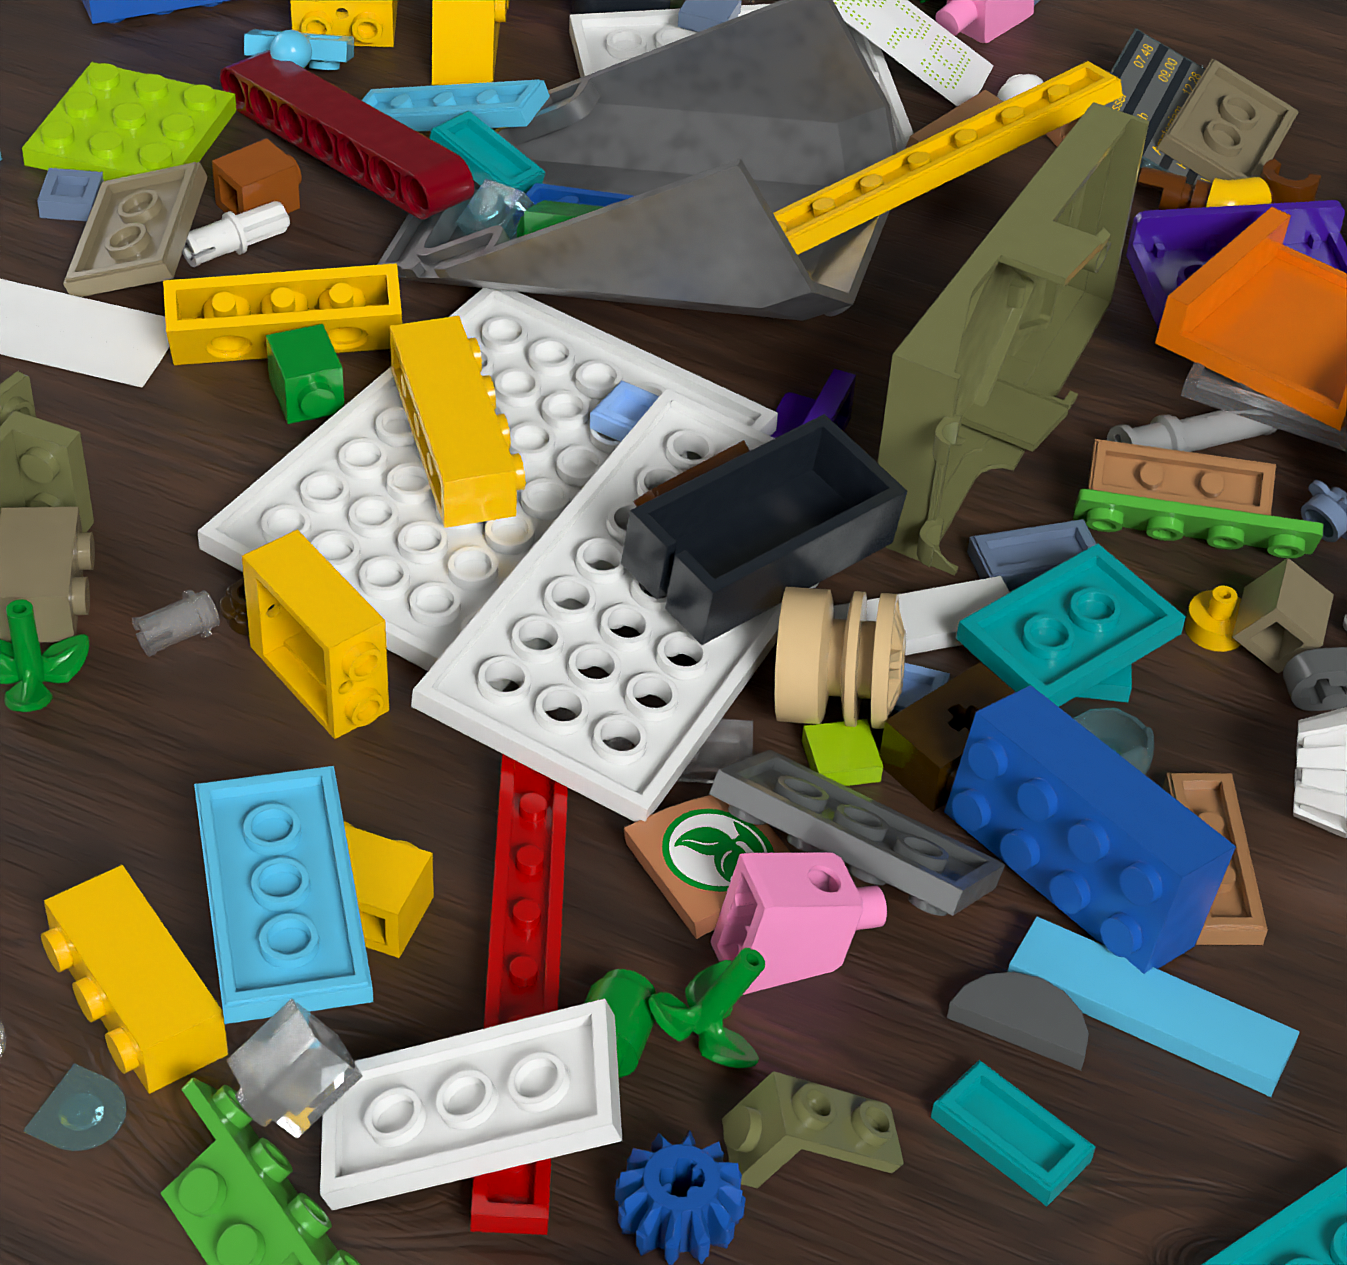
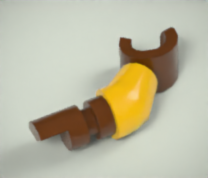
(1266, 189)

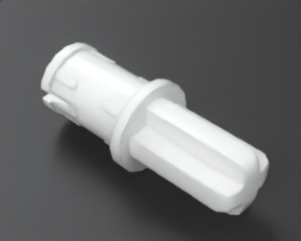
(235, 233)

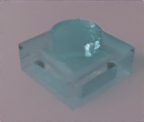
(494, 206)

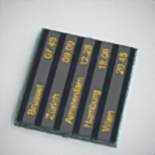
(1155, 89)

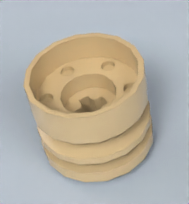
(837, 657)

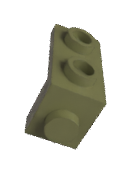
(799, 1114)

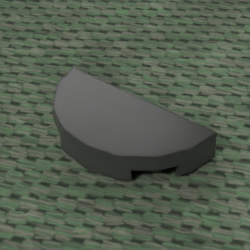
(1024, 1013)

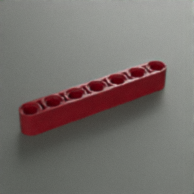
(349, 135)

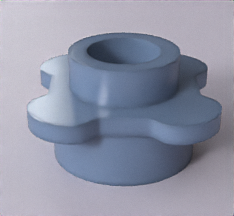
(1327, 508)

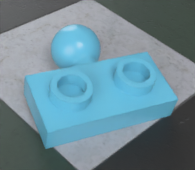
(318, 50)

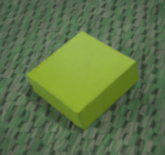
(843, 752)

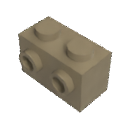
(44, 564)

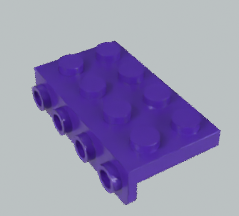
(1177, 242)

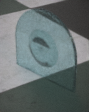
(80, 1112)

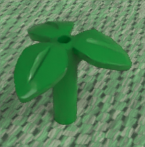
(24, 664)
(710, 1001)

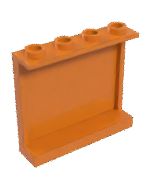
(1267, 321)

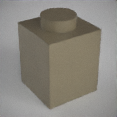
(1282, 615)

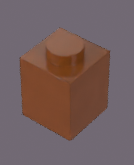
(255, 178)

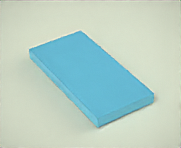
(281, 894)

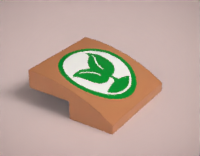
(694, 853)

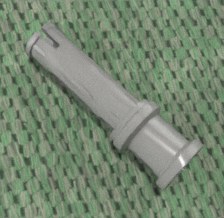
(1192, 432)

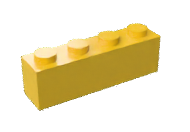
(455, 421)

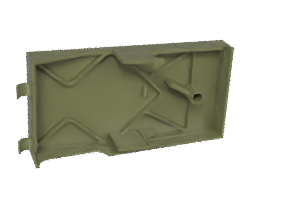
(1006, 331)

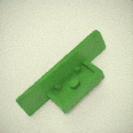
(1218, 526)
(239, 1195)

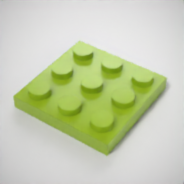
(128, 124)

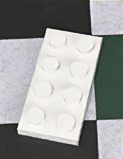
(474, 1105)

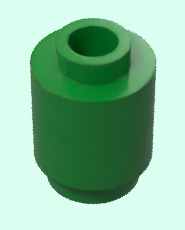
(628, 999)

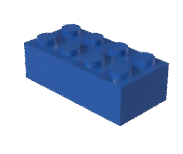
(1088, 829)

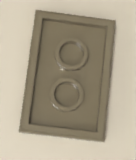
(1227, 126)
(136, 230)

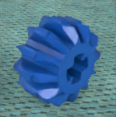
(680, 1198)

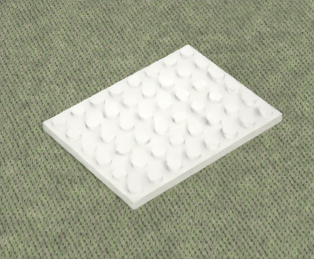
(369, 504)

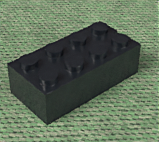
(762, 525)

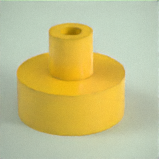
(1213, 619)

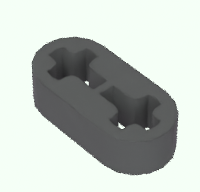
(1318, 679)

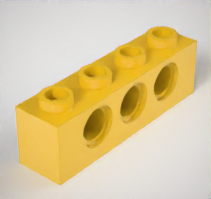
(233, 314)

